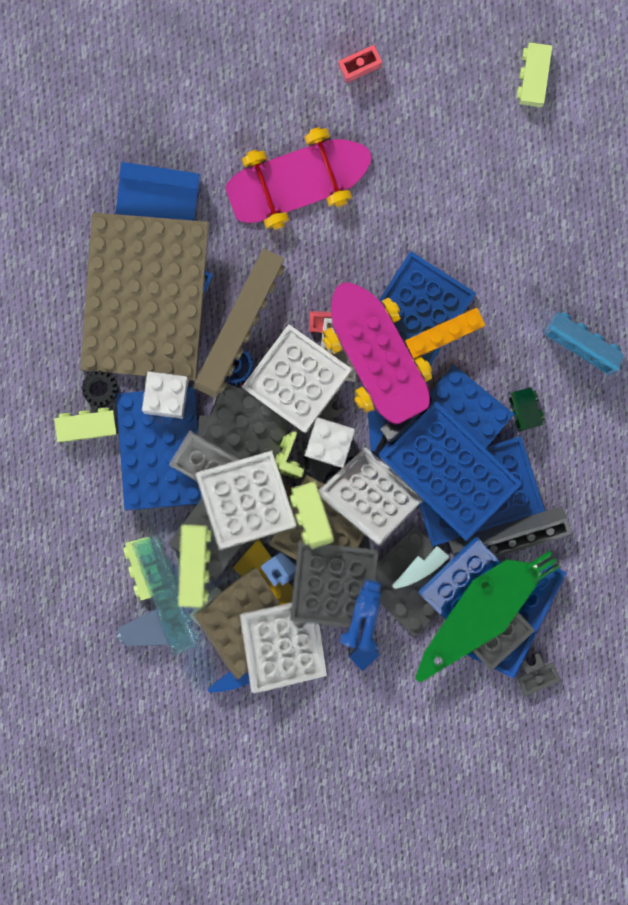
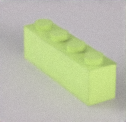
(193, 565)

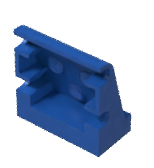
(157, 192)

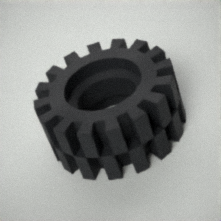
(88, 383)

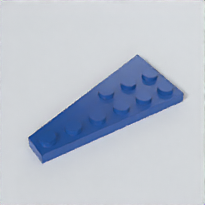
(534, 612)

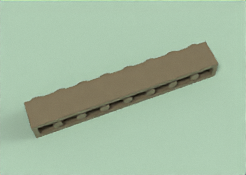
(238, 324)

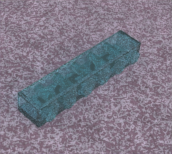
(164, 594)

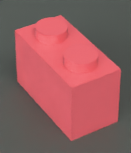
(360, 64)

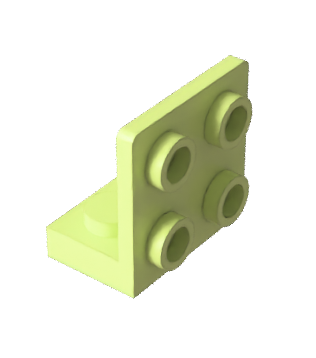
(289, 468)

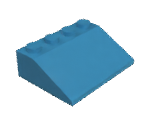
(584, 344)

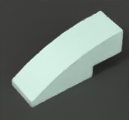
(419, 569)

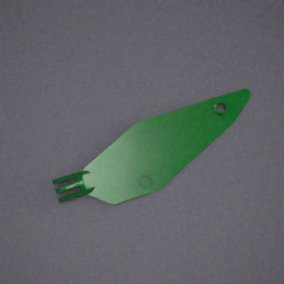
(483, 611)

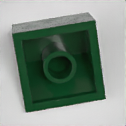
(525, 409)

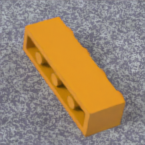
(444, 333)

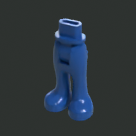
(366, 606)

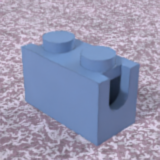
(280, 568)

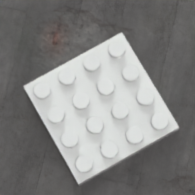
(297, 378)
(370, 495)
(245, 500)
(281, 649)

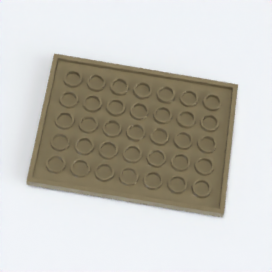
(144, 295)

